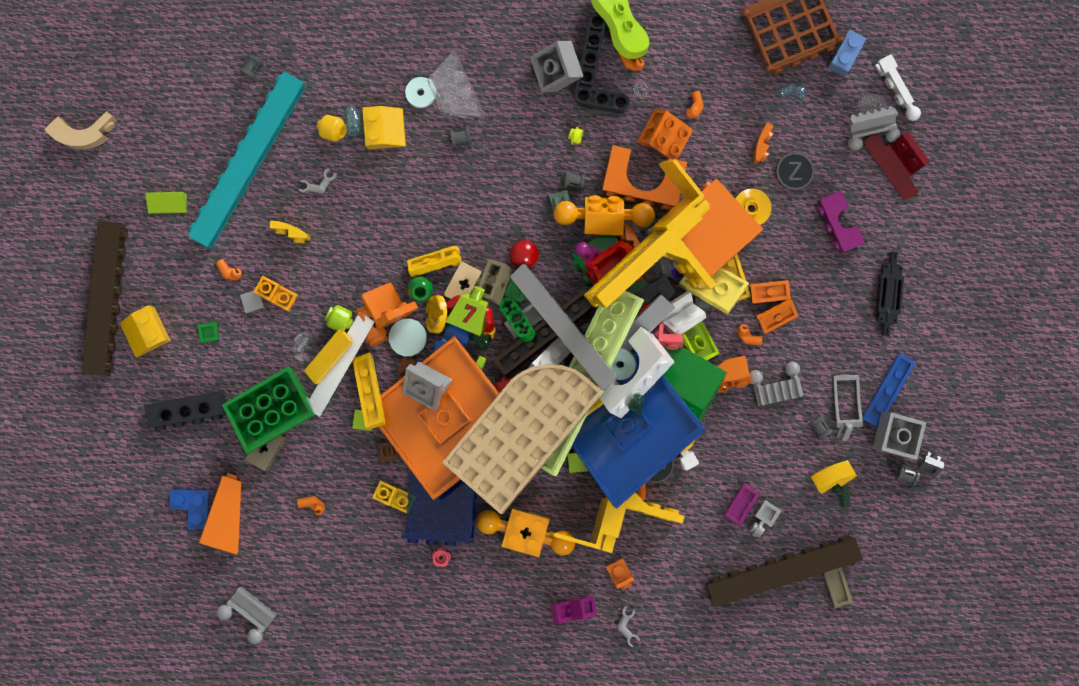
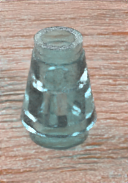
(354, 123)

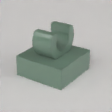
(558, 197)

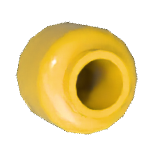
(331, 128)

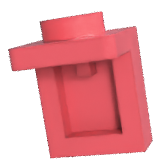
(671, 341)

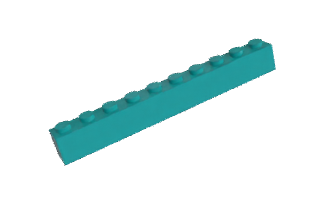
(246, 160)

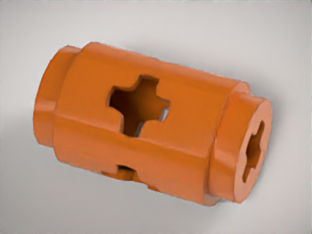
(375, 335)

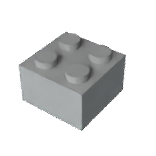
(556, 66)
(899, 435)

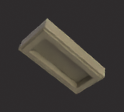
(837, 588)

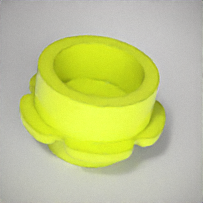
(576, 135)

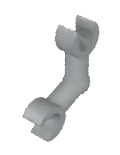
(318, 188)
(621, 627)

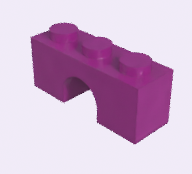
(844, 238)

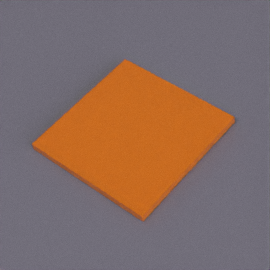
(427, 435)

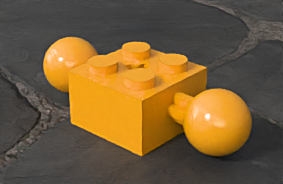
(604, 215)
(490, 522)

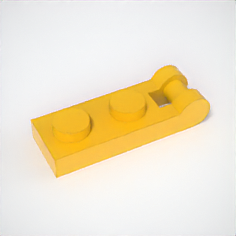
(434, 261)

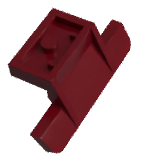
(898, 161)

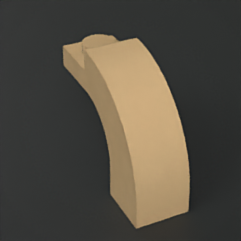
(84, 138)

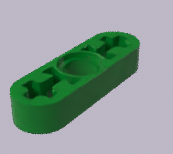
(522, 323)

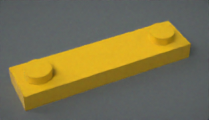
(368, 391)

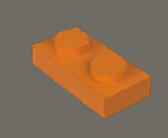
(770, 292)
(777, 316)

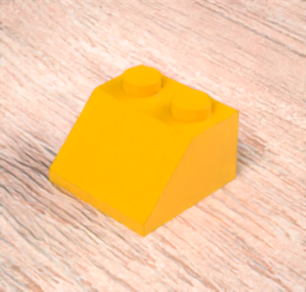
(383, 127)
(144, 331)

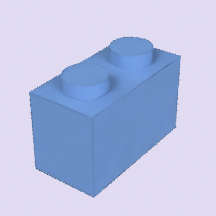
(847, 53)

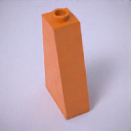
(223, 520)

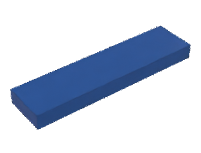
(888, 389)

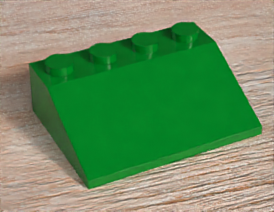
(694, 380)
(269, 409)

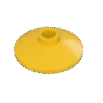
(760, 202)

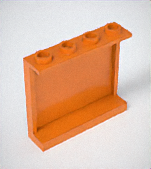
(722, 231)

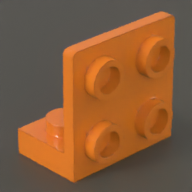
(665, 134)
(386, 305)

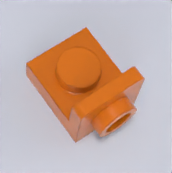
(620, 574)

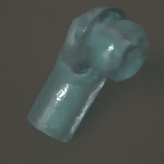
(793, 88)

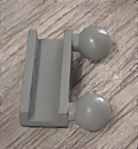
(871, 124)
(780, 390)
(251, 609)

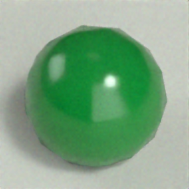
(420, 286)

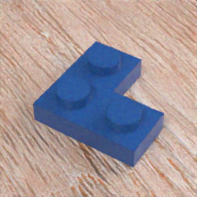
(195, 502)

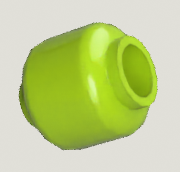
(339, 318)

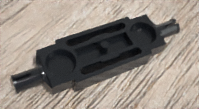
(887, 293)

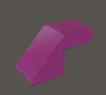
(573, 609)

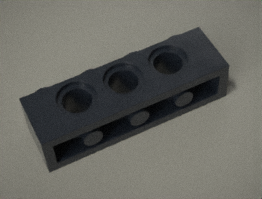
(156, 411)

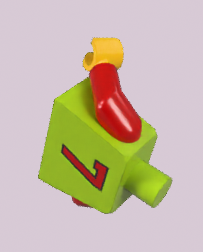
(471, 313)

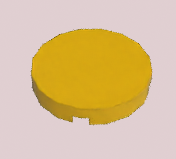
(437, 314)

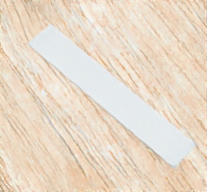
(330, 382)

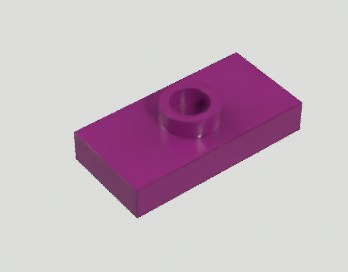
(741, 504)

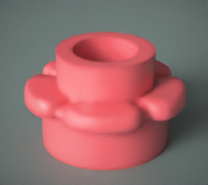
(441, 562)

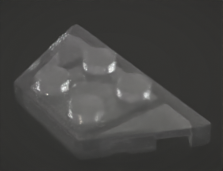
(454, 90)

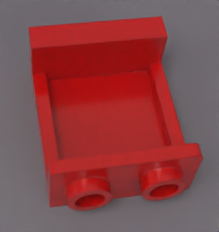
(607, 260)

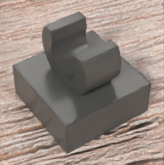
(930, 465)

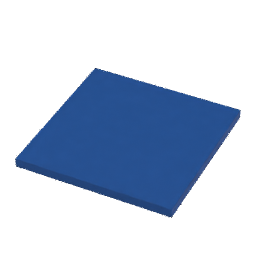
(634, 448)

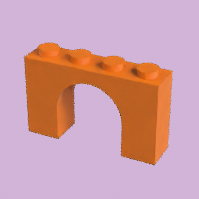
(617, 183)

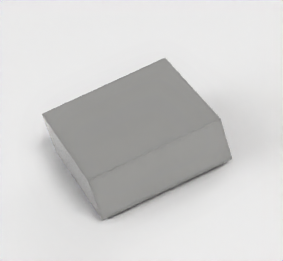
(252, 302)

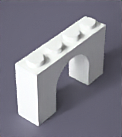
(652, 365)

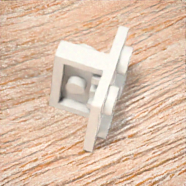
(683, 316)

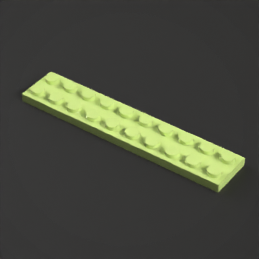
(606, 335)

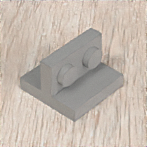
(425, 385)

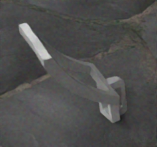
(849, 424)

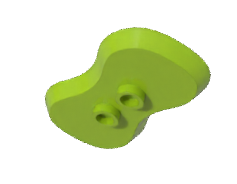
(625, 31)

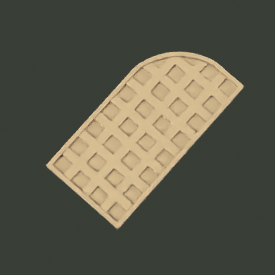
(521, 431)

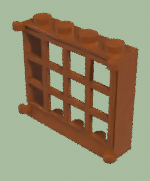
(795, 60)

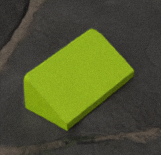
(166, 202)

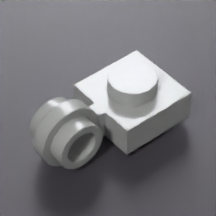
(766, 514)

